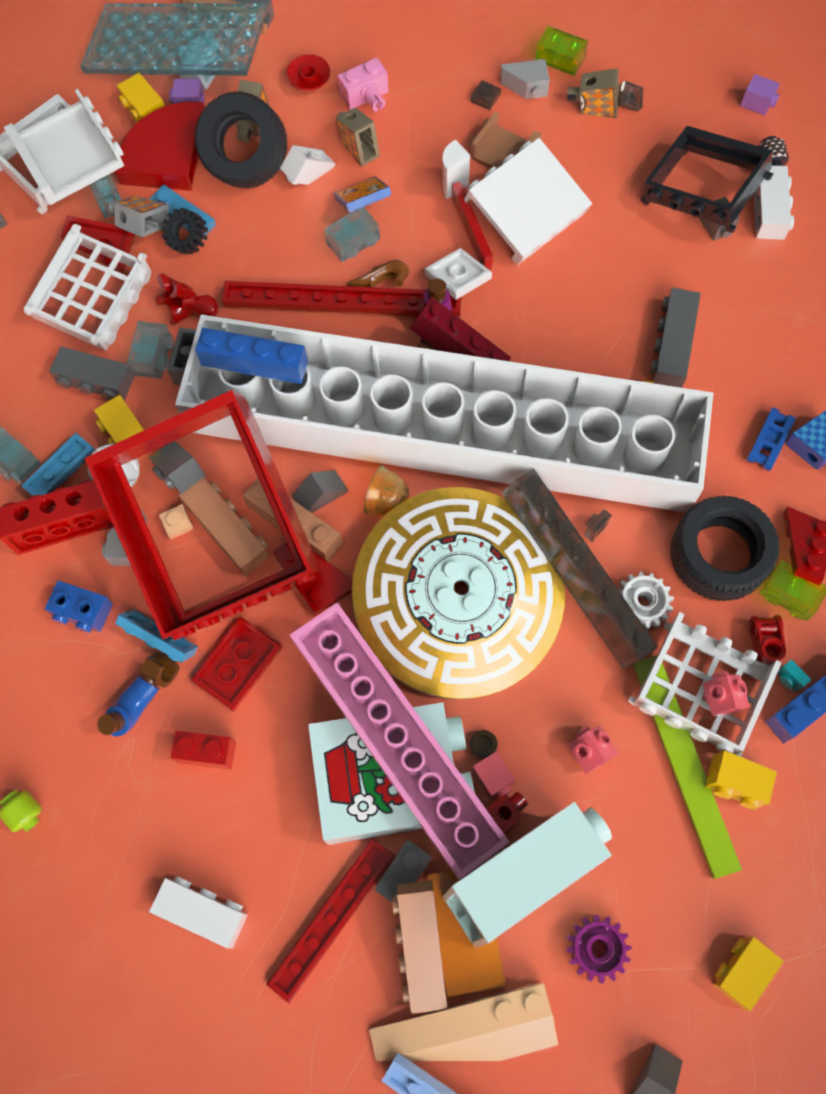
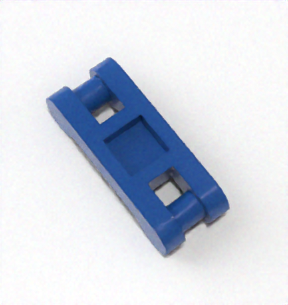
(771, 438)

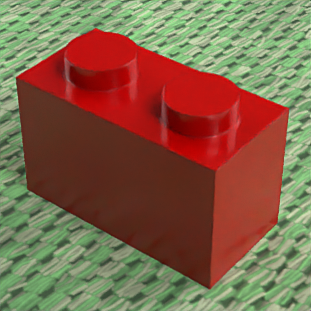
(203, 750)

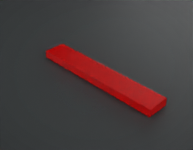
(330, 920)

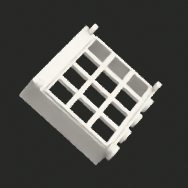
(122, 302)
(720, 651)

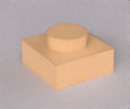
(176, 521)

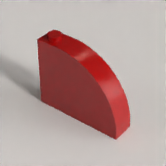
(162, 148)

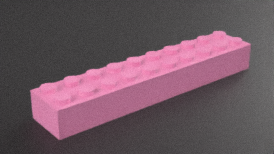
(399, 742)

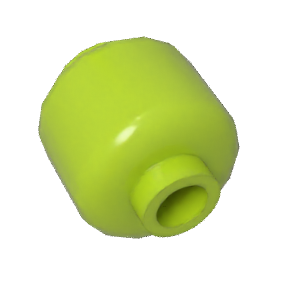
(19, 811)

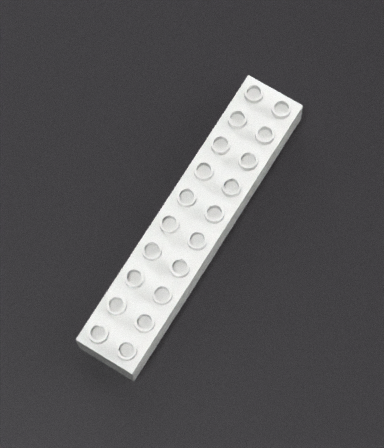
(470, 416)

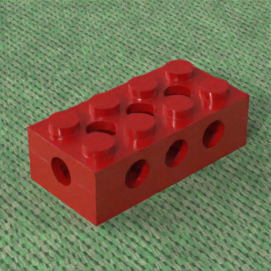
(54, 525)

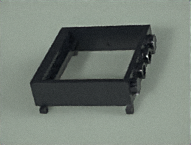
(719, 148)

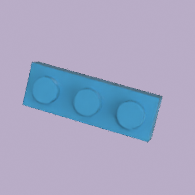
(175, 201)
(59, 466)
(146, 629)

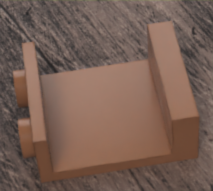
(496, 143)

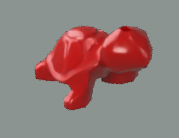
(183, 300)

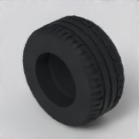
(214, 124)

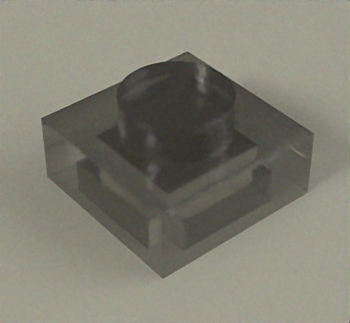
(485, 95)
(630, 96)
(597, 524)

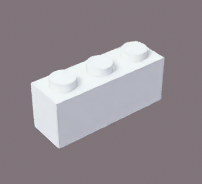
(773, 205)
(199, 911)

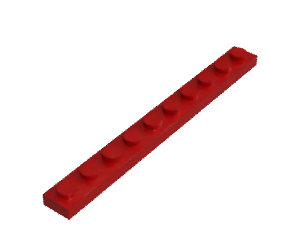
(327, 298)

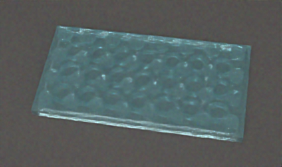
(175, 39)

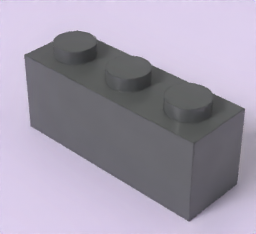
(91, 373)

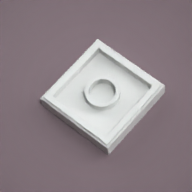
(459, 272)

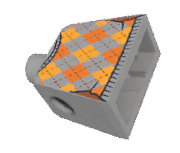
(139, 215)

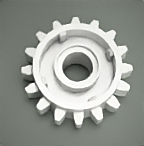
(654, 592)

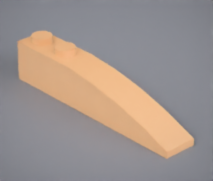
(473, 1031)

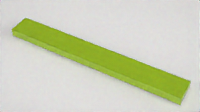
(691, 780)

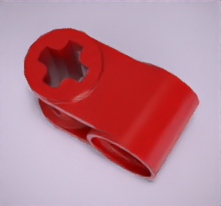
(768, 634)

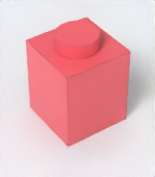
(494, 776)

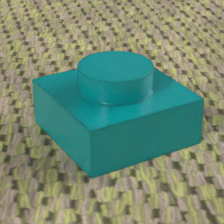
(793, 676)

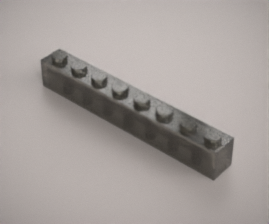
(579, 569)

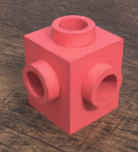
(725, 694)
(592, 748)

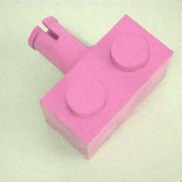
(364, 85)

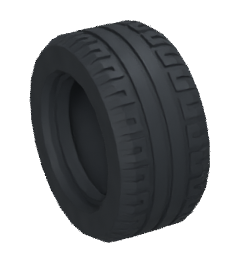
(746, 521)

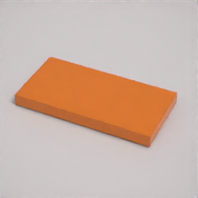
(463, 966)

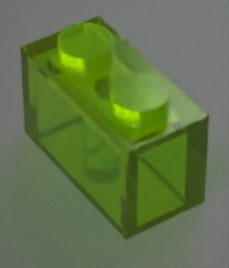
(561, 50)
(793, 592)

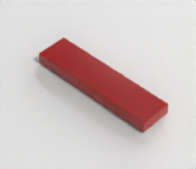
(472, 226)

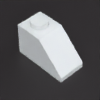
(306, 164)

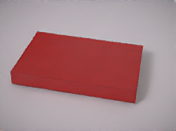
(236, 663)

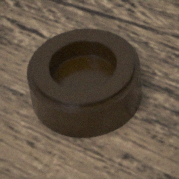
(483, 744)

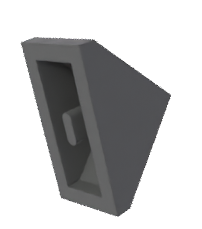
(319, 490)
(659, 1073)

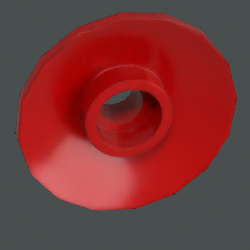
(308, 72)

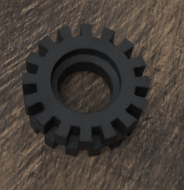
(196, 233)

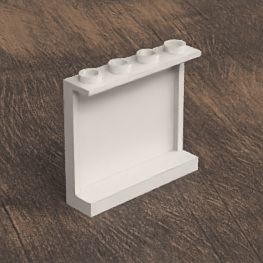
(67, 150)
(529, 199)

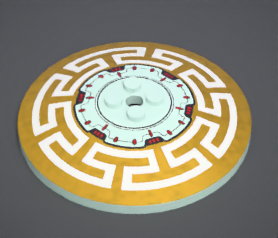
(449, 640)

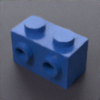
(79, 607)

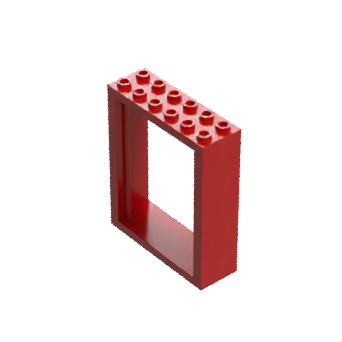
(139, 543)

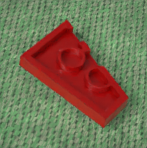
(103, 232)
(807, 545)
(326, 589)

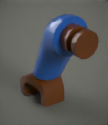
(134, 699)

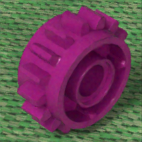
(614, 943)

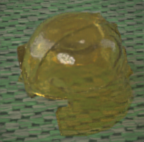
(385, 492)

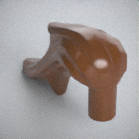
(391, 270)

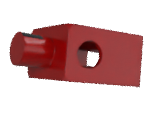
(509, 810)

